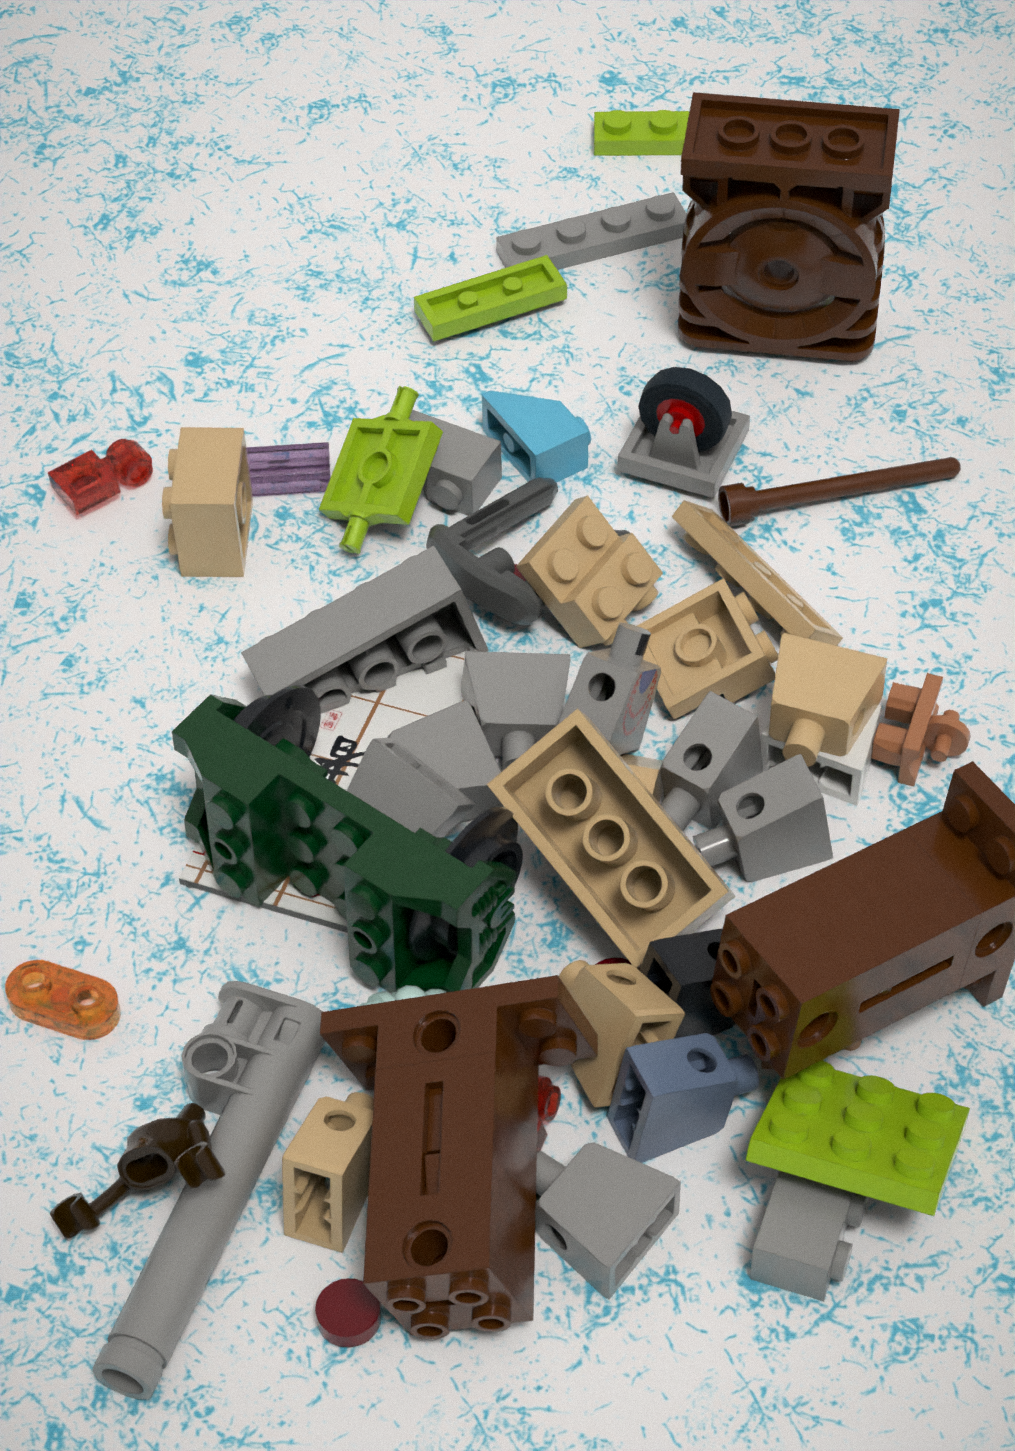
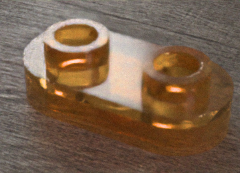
(58, 999)

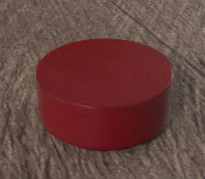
(347, 1313)

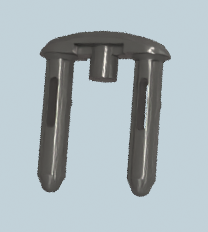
(491, 577)

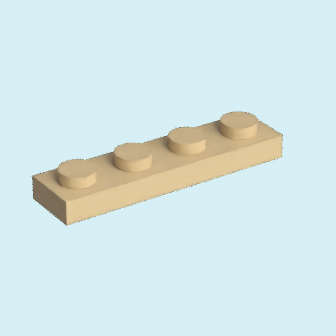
(744, 567)

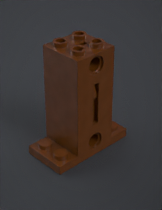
(876, 933)
(456, 1145)

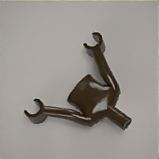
(148, 1162)

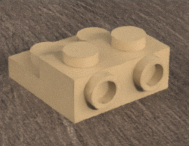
(590, 574)
(708, 647)

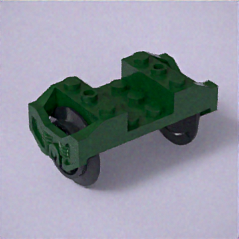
(404, 894)

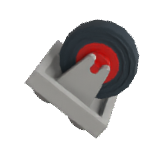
(684, 433)

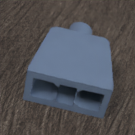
(675, 1093)

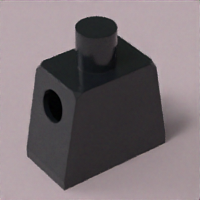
(684, 972)

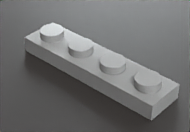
(597, 233)

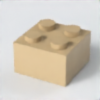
(209, 502)

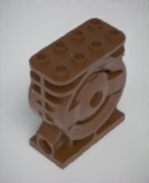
(804, 220)

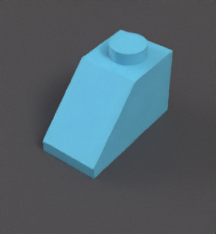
(536, 434)

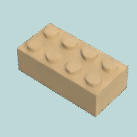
(609, 838)

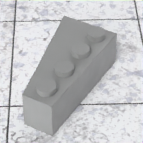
(371, 635)

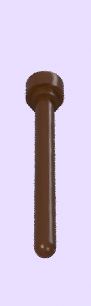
(742, 503)

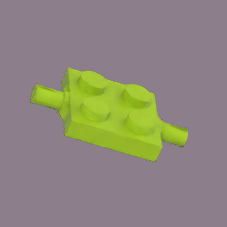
(380, 470)

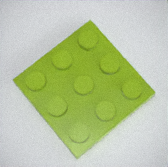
(860, 1136)

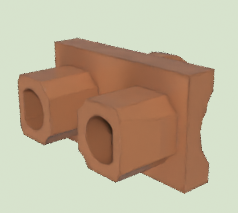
(906, 747)

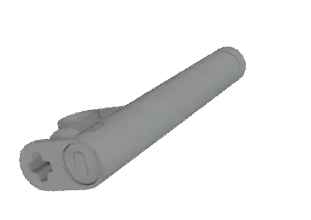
(264, 1056)

